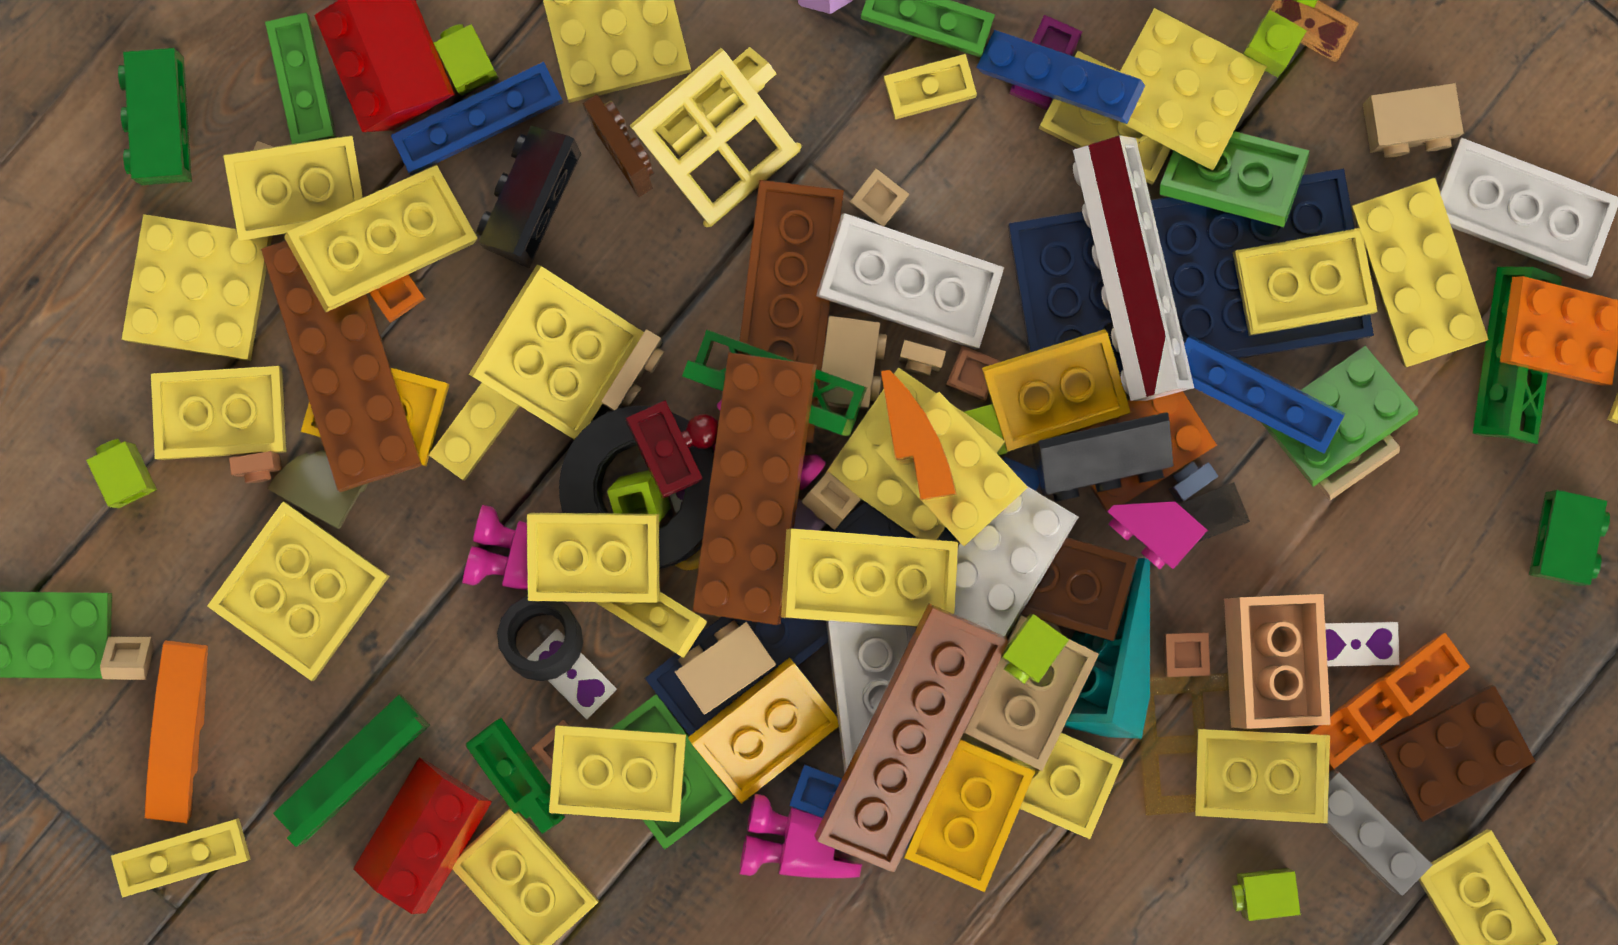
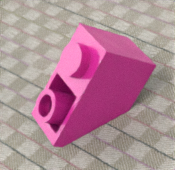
(1161, 527)

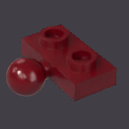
(667, 448)

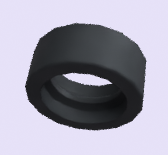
(556, 664)

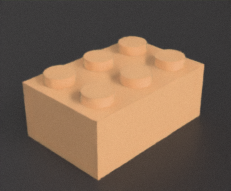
(1277, 661)

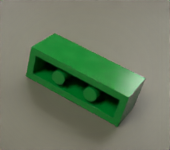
(155, 116)

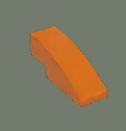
(916, 438)

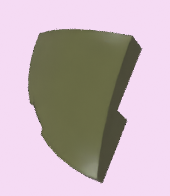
(311, 486)

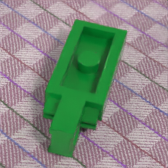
(514, 774)

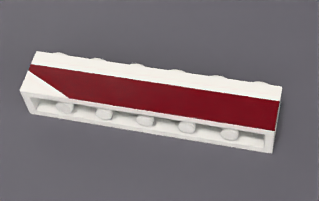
(1132, 269)

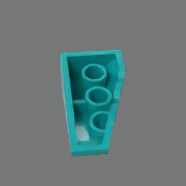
(1118, 686)

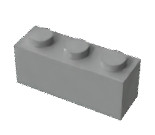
(1372, 837)

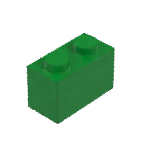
(1569, 538)

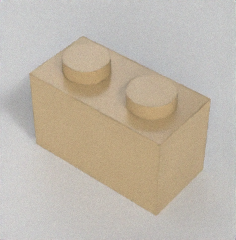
(1413, 119)
(851, 355)
(724, 667)

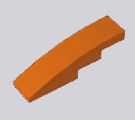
(1391, 698)
(176, 731)

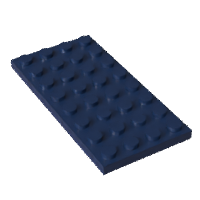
(1064, 286)

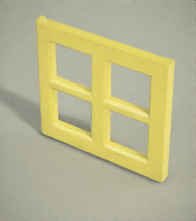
(715, 138)

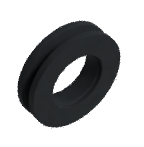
(586, 465)

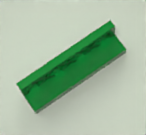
(1504, 386)
(820, 417)
(350, 770)

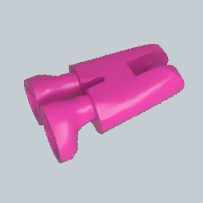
(484, 563)
(799, 853)

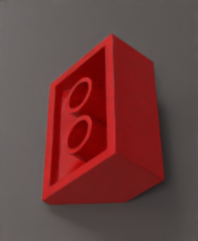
(384, 60)
(421, 837)

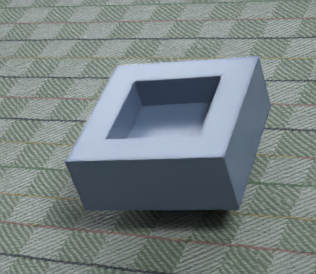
(1192, 480)

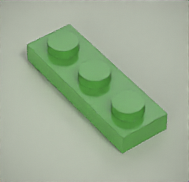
(935, 21)
(300, 78)

